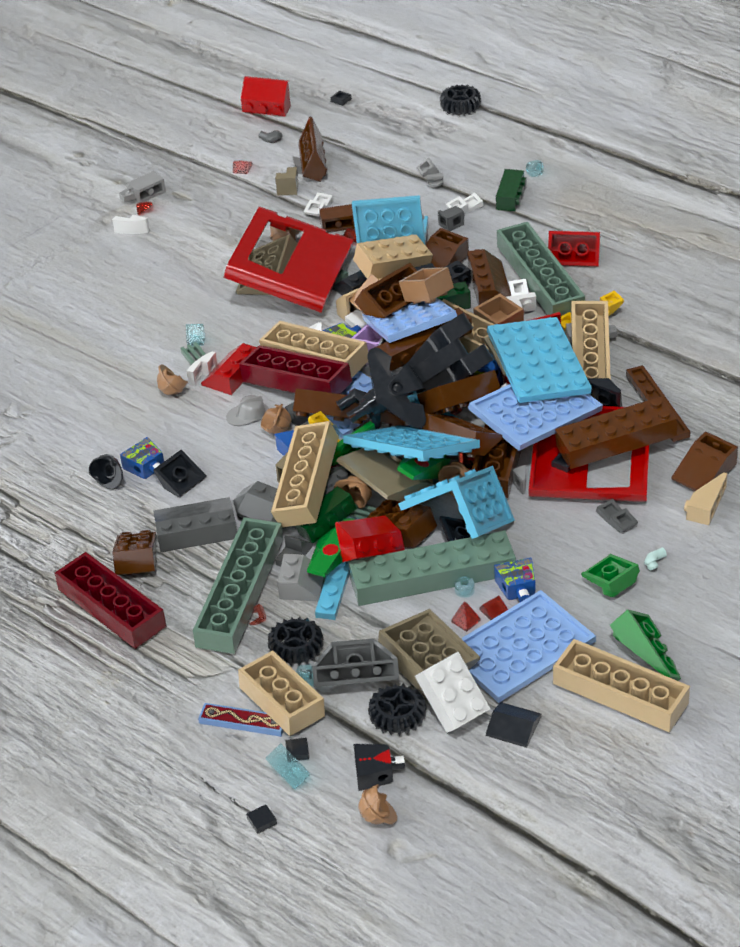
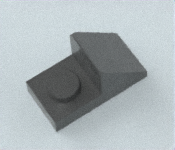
(293, 546)

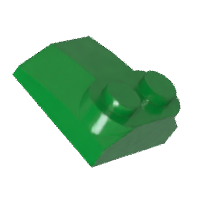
(612, 574)

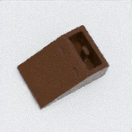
(447, 247)
(705, 461)
(413, 522)
(135, 552)

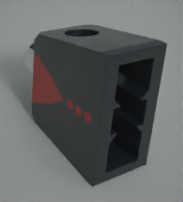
(375, 765)

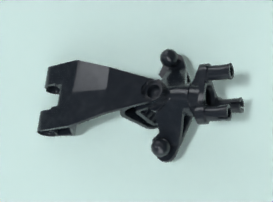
(436, 363)

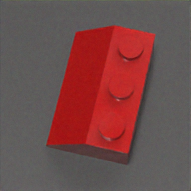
(265, 96)
(575, 247)
(227, 375)
(368, 538)

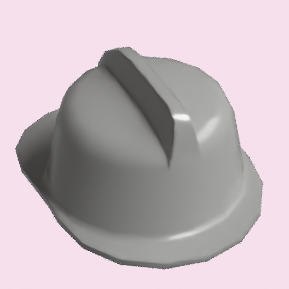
(249, 410)

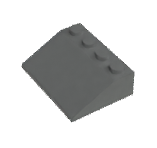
(195, 524)

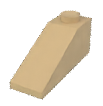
(706, 500)

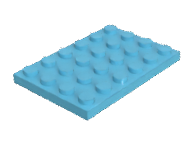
(538, 360)
(411, 442)

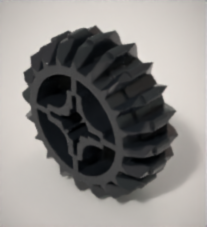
(460, 99)
(295, 635)
(397, 709)

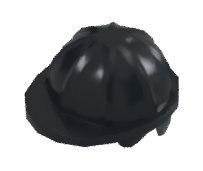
(106, 471)

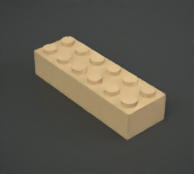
(591, 337)
(317, 343)
(305, 474)
(621, 685)

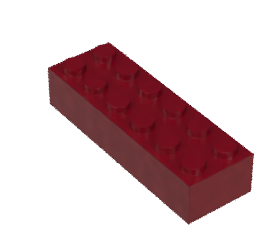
(294, 370)
(110, 599)

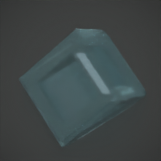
(195, 333)

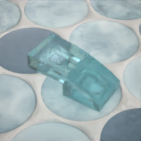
(287, 766)

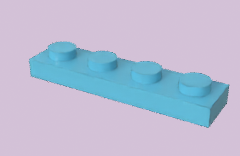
(332, 592)

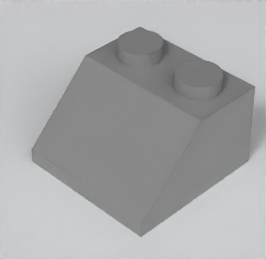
(295, 582)

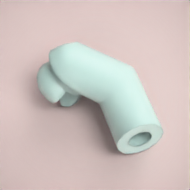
(653, 556)

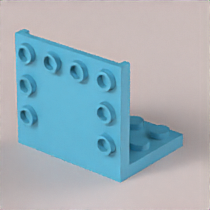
(389, 218)
(478, 500)

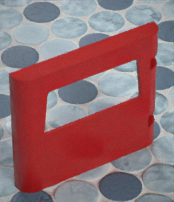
(310, 270)
(555, 483)

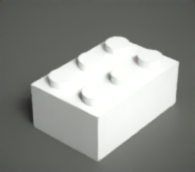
(452, 692)

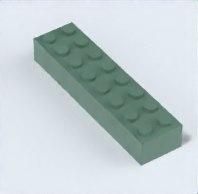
(539, 267)
(428, 567)
(238, 586)

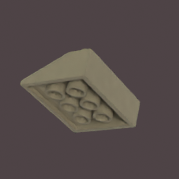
(272, 256)
(381, 473)
(423, 643)

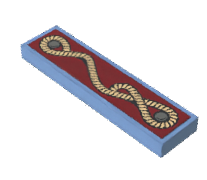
(239, 719)

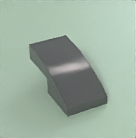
(615, 516)

